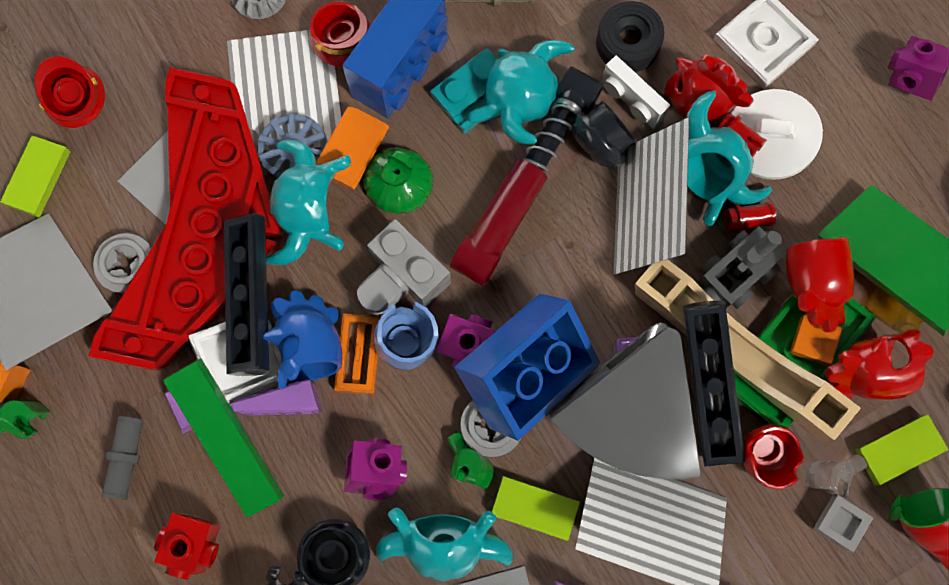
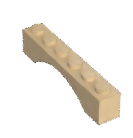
(785, 384)

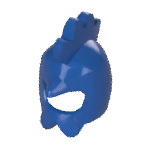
(305, 338)

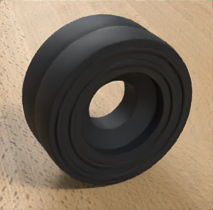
(635, 17)

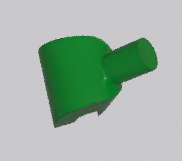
(16, 417)
(469, 463)

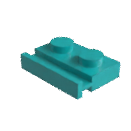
(465, 90)

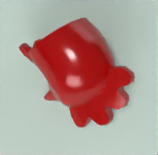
(704, 76)
(822, 280)
(869, 371)

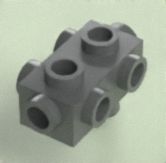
(750, 259)

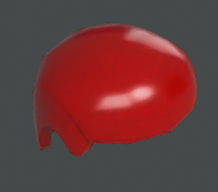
(773, 456)

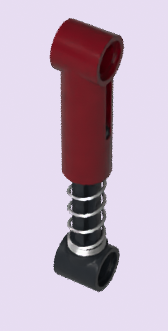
(483, 248)

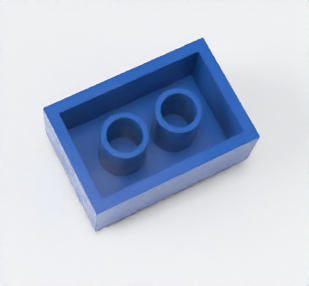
(395, 53)
(528, 365)

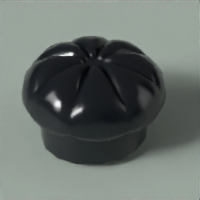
(602, 135)
(333, 554)

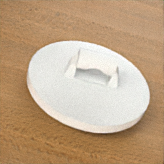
(790, 129)

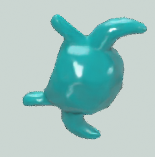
(521, 88)
(718, 163)
(300, 202)
(443, 544)

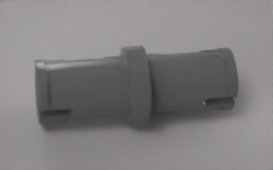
(122, 458)

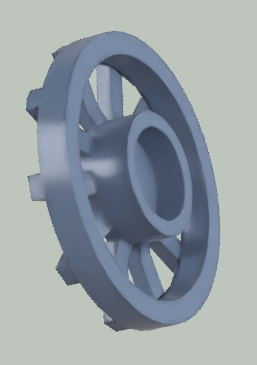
(285, 156)

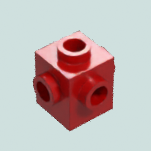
(187, 545)

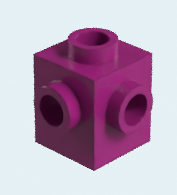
(919, 67)
(459, 334)
(374, 469)

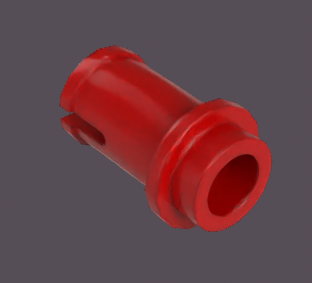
(754, 141)
(750, 216)

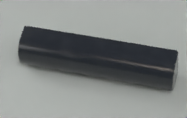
(246, 296)
(714, 383)

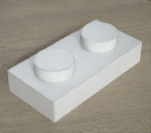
(643, 101)

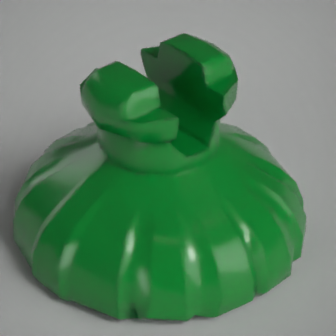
(402, 191)

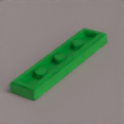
(224, 438)

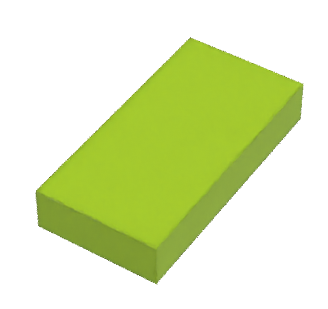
(35, 176)
(902, 449)
(535, 508)

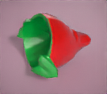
(926, 520)

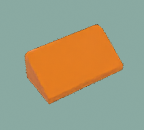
(355, 136)

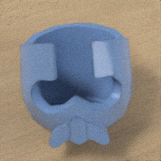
(406, 336)

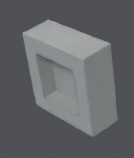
(843, 523)

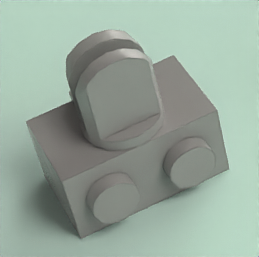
(403, 270)

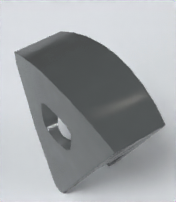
(636, 409)

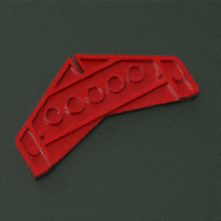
(210, 181)

